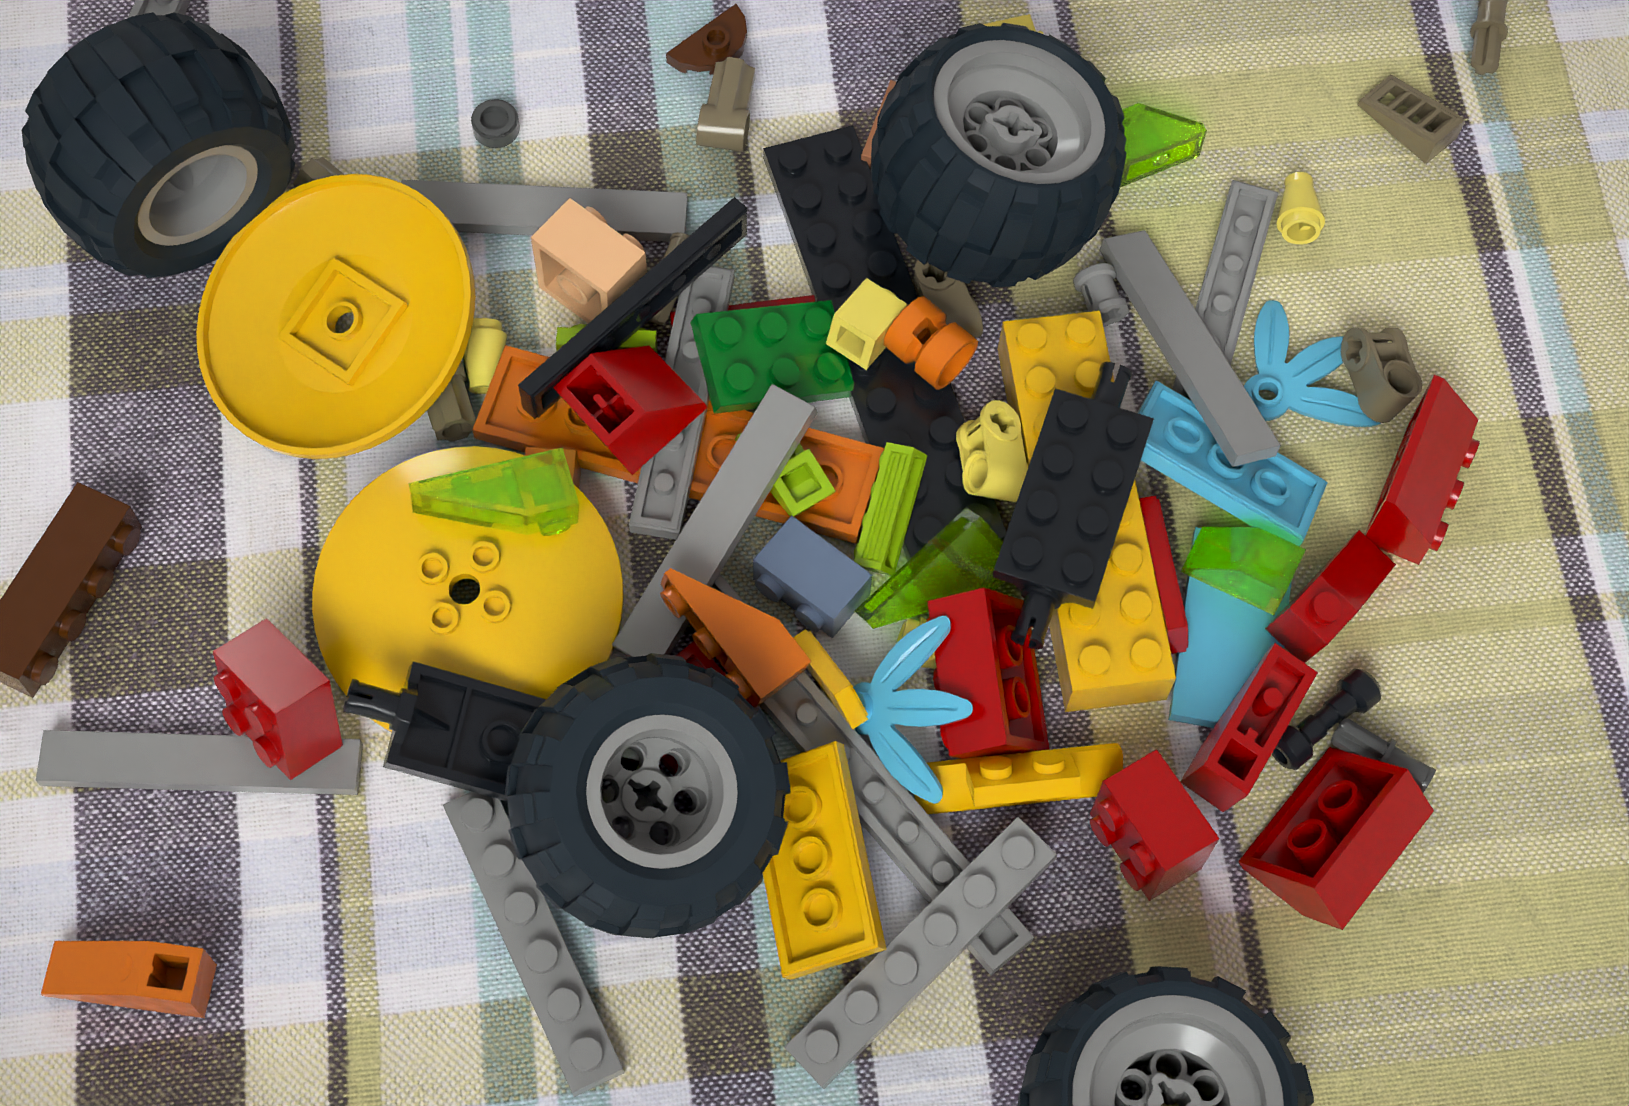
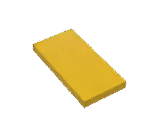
(822, 876)

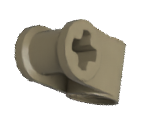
(949, 296)
(1384, 372)

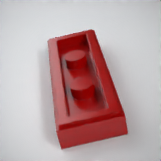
(1165, 574)

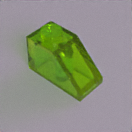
(1157, 141)
(1244, 564)

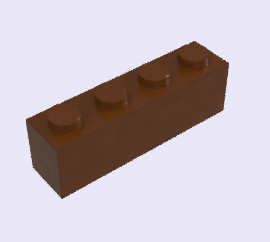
(60, 584)

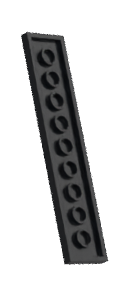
(840, 244)

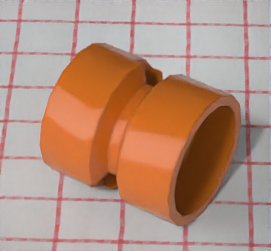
(936, 347)

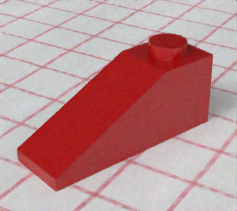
(1331, 598)
(1249, 729)

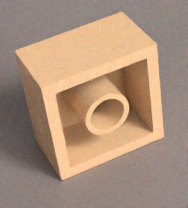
(585, 260)

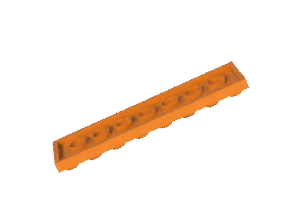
(846, 462)

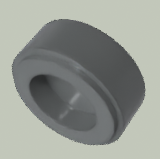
(495, 123)

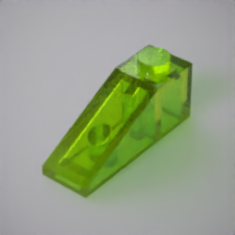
(510, 495)
(949, 564)

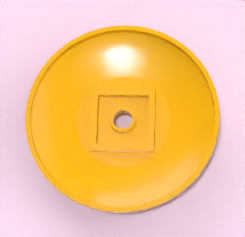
(287, 280)
(389, 580)

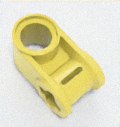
(993, 453)

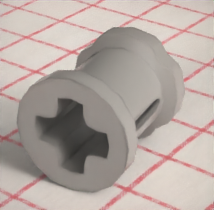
(1100, 292)

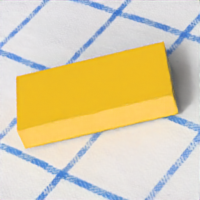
(832, 680)

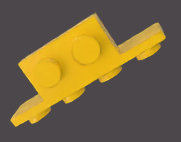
(1023, 777)

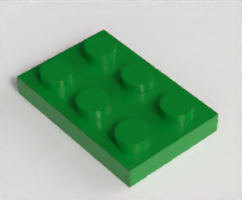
(766, 346)

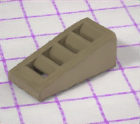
(1413, 135)

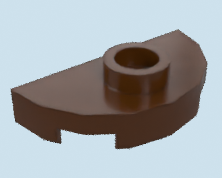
(711, 44)

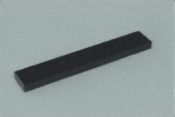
(637, 304)

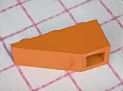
(745, 640)
(132, 975)

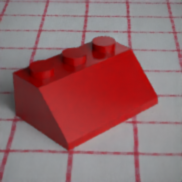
(1425, 475)
(991, 673)
(1338, 835)

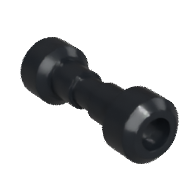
(1355, 693)

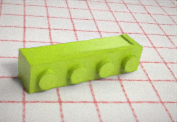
(890, 508)

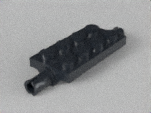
(1072, 502)
(452, 728)

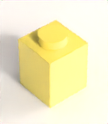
(863, 322)

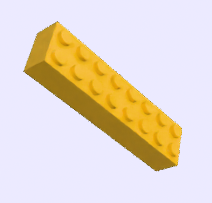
(1121, 645)

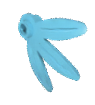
(1291, 379)
(908, 708)

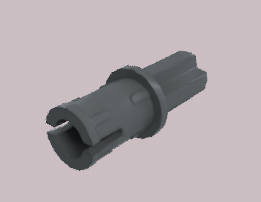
(1360, 741)

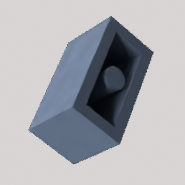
(811, 577)

